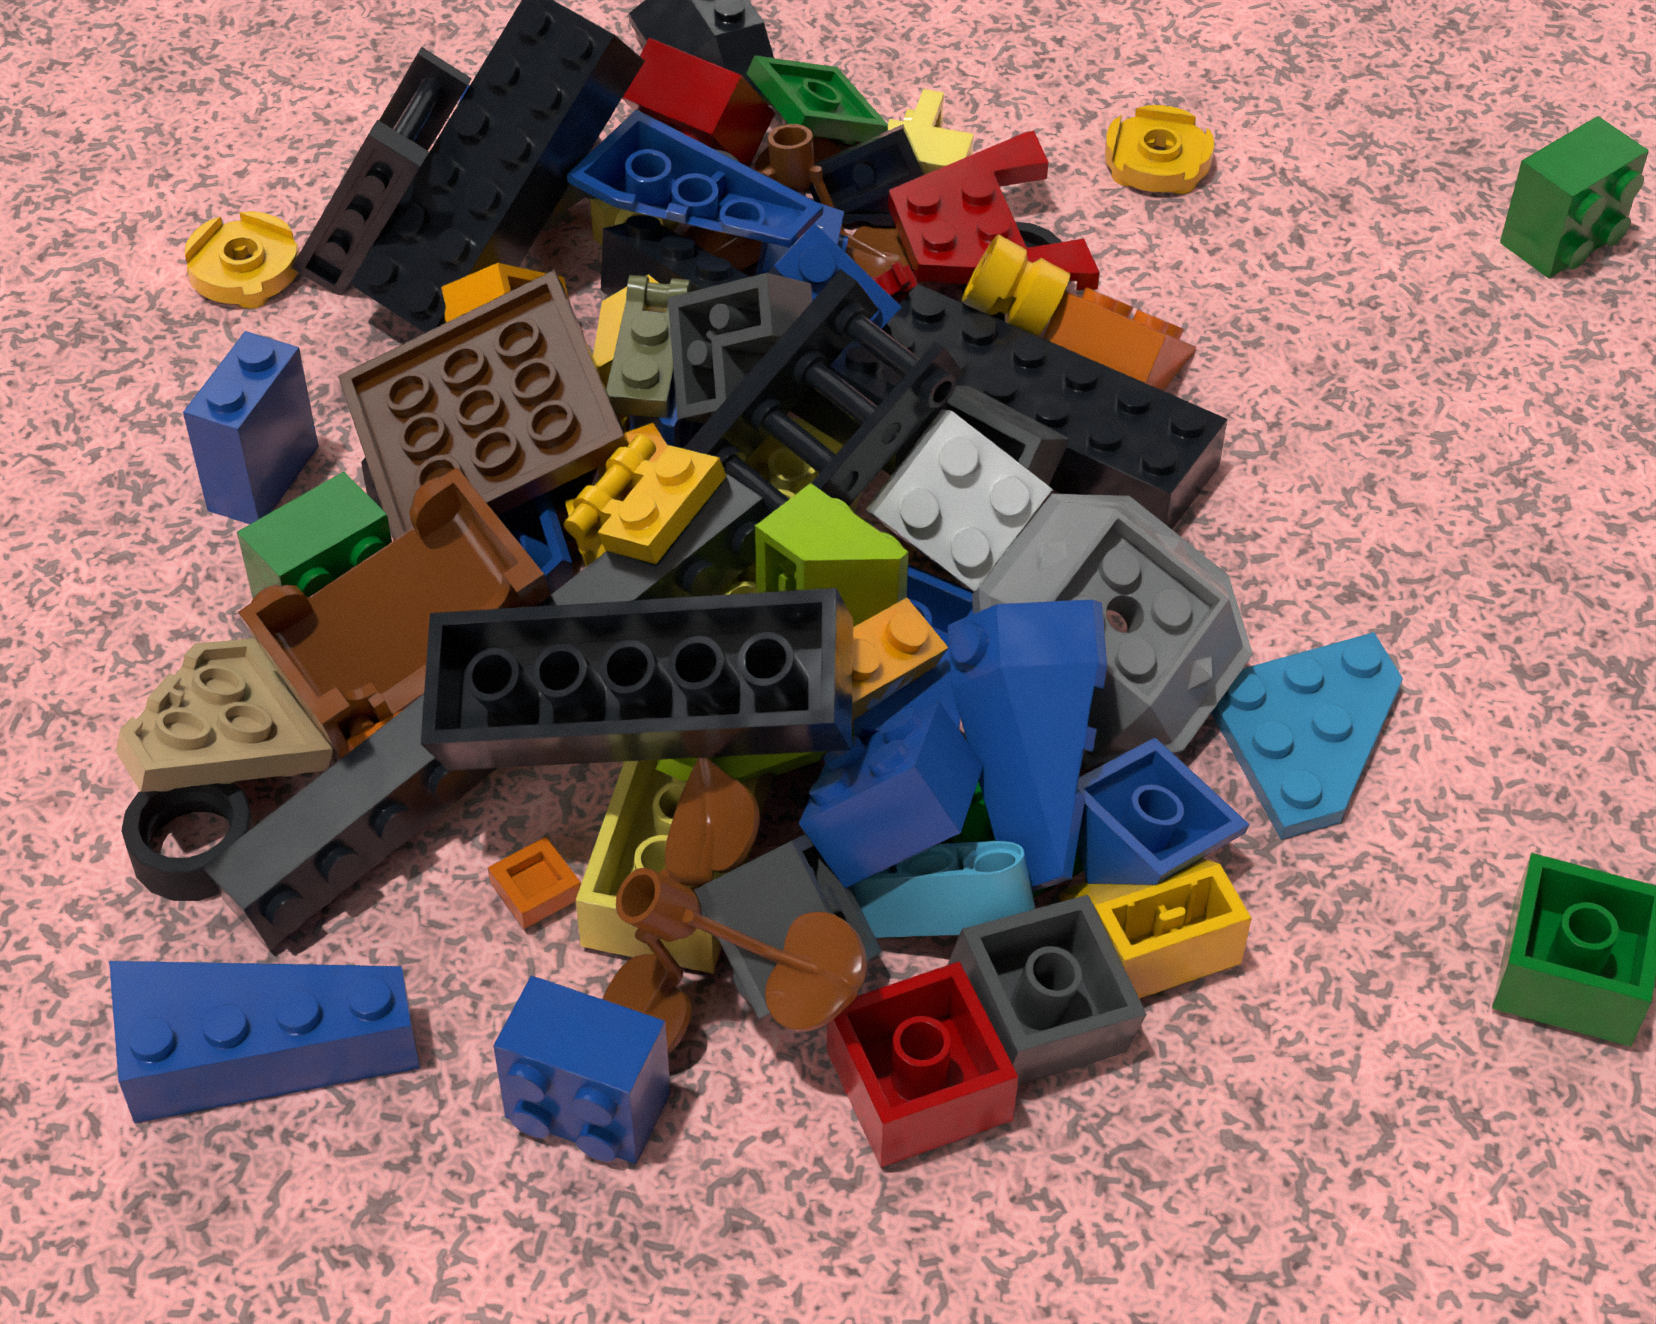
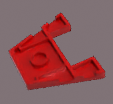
(960, 208)

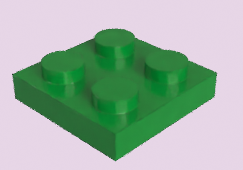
(816, 99)

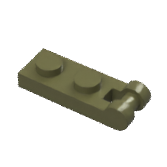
(642, 361)

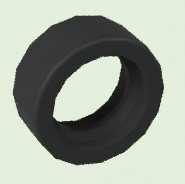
(181, 877)

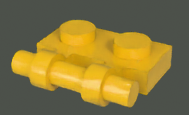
(659, 506)

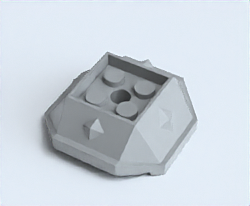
(1178, 608)

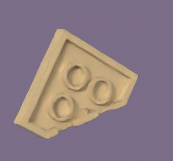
(221, 723)

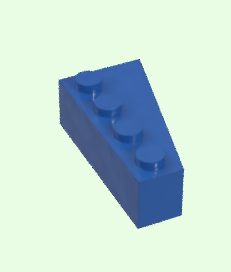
(252, 1031)

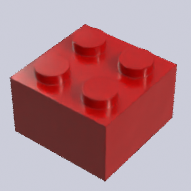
(700, 100)
(922, 1064)

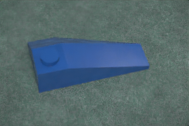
(679, 179)
(1025, 707)

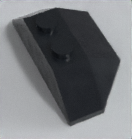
(713, 30)

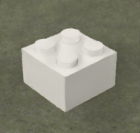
(958, 499)

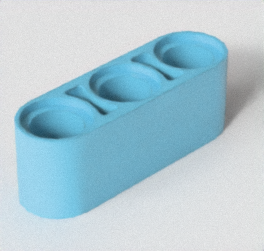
(946, 890)

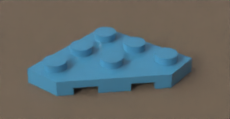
(1309, 728)

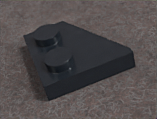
(866, 172)

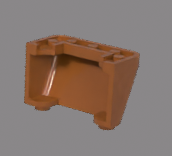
(363, 639)

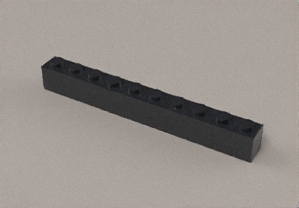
(395, 787)

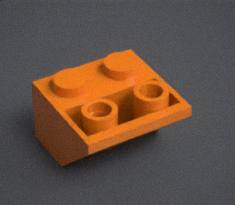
(1105, 333)

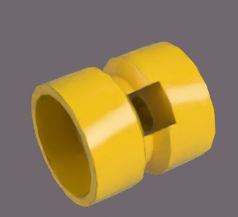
(1016, 287)

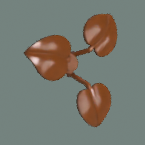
(791, 162)
(709, 833)

